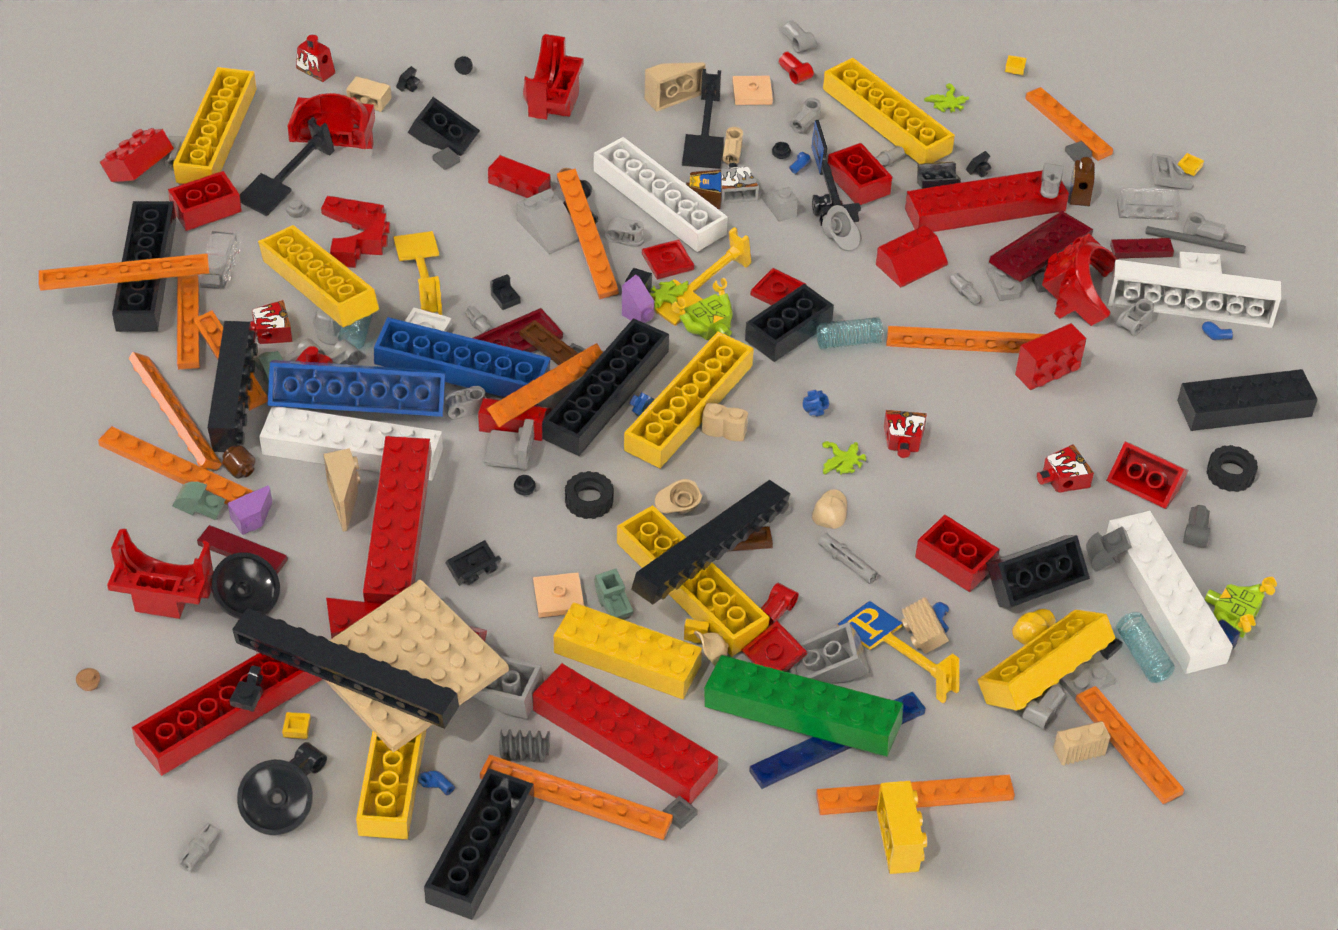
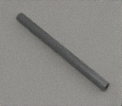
(1195, 239)

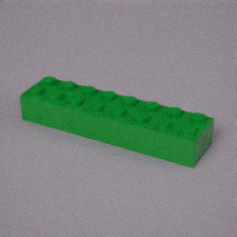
(804, 705)

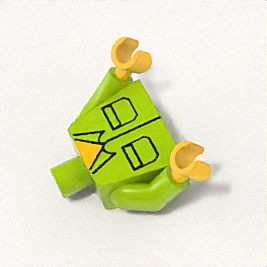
(707, 315)
(1240, 603)

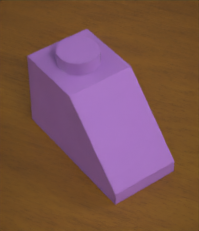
(637, 301)
(251, 510)

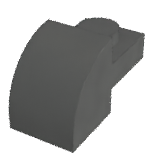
(1104, 548)

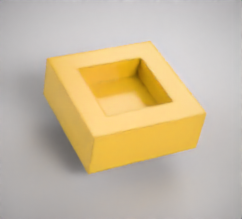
(1015, 65)
(1190, 164)
(692, 626)
(296, 725)

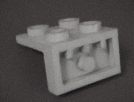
(510, 448)

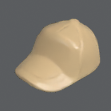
(678, 497)
(830, 509)
(713, 646)

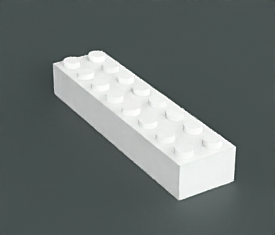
(660, 194)
(1196, 293)
(311, 434)
(1171, 595)

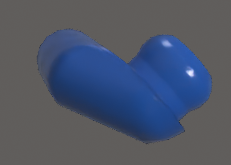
(802, 160)
(1215, 332)
(940, 609)
(436, 779)

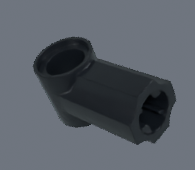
(309, 758)

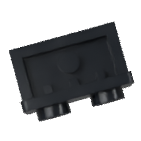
(937, 174)
(472, 563)

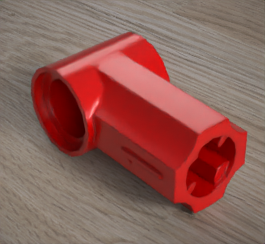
(797, 70)
(780, 599)

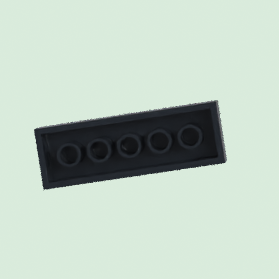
(232, 385)
(1246, 400)
(479, 844)

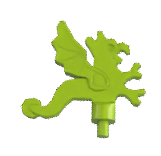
(949, 101)
(666, 294)
(846, 458)

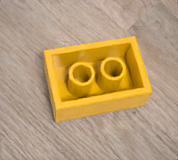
(901, 827)

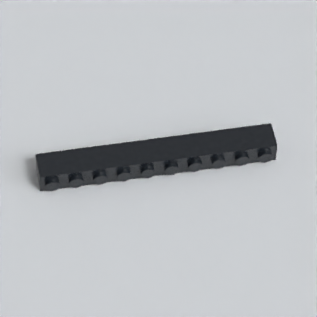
(710, 542)
(346, 667)

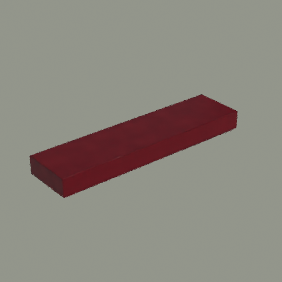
(228, 544)

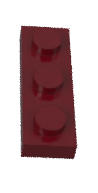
(1142, 248)

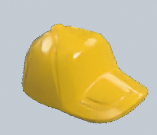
(1032, 625)

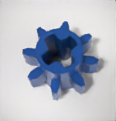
(815, 402)
(641, 403)

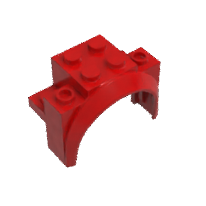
(555, 80)
(347, 120)
(1071, 282)
(155, 584)

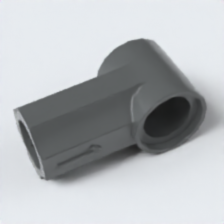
(1197, 526)

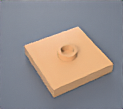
(752, 90)
(557, 593)

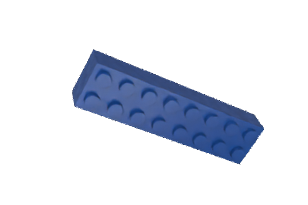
(465, 359)
(356, 388)

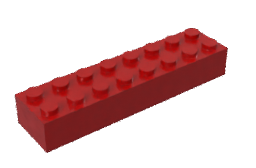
(982, 202)
(397, 518)
(207, 715)
(625, 733)

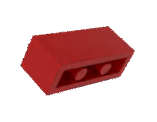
(518, 177)

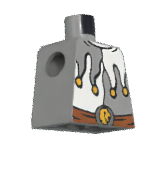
(738, 184)

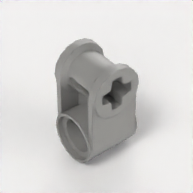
(1051, 180)
(624, 231)
(1137, 316)
(467, 401)

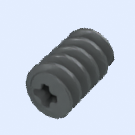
(524, 745)

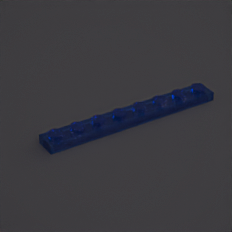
(816, 750)

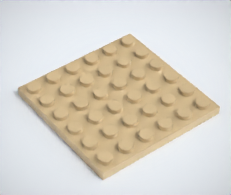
(430, 642)

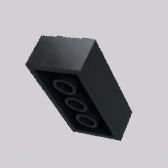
(788, 322)
(1038, 571)

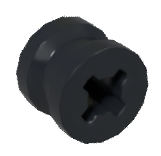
(820, 201)

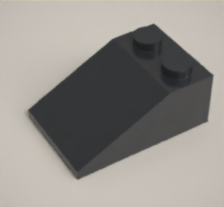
(443, 128)

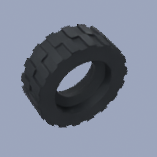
(1237, 456)
(592, 481)

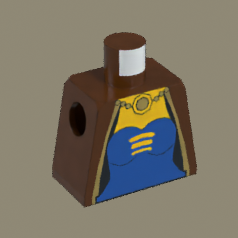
(1083, 173)
(707, 185)

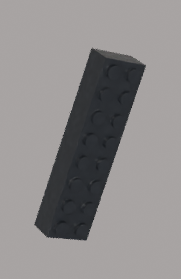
(148, 237)
(605, 387)

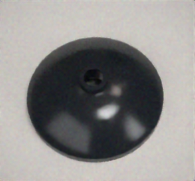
(252, 575)
(257, 794)

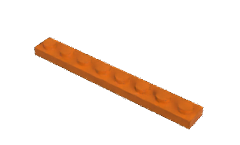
(587, 234)
(123, 272)
(957, 339)
(544, 386)
(175, 411)
(169, 464)
(929, 794)
(586, 799)

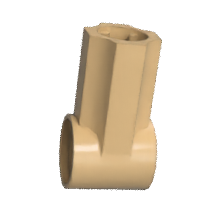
(733, 145)

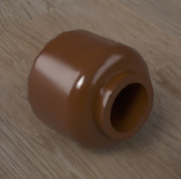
(238, 461)

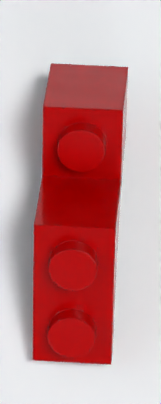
(368, 242)

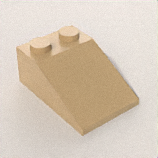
(672, 83)
(342, 483)

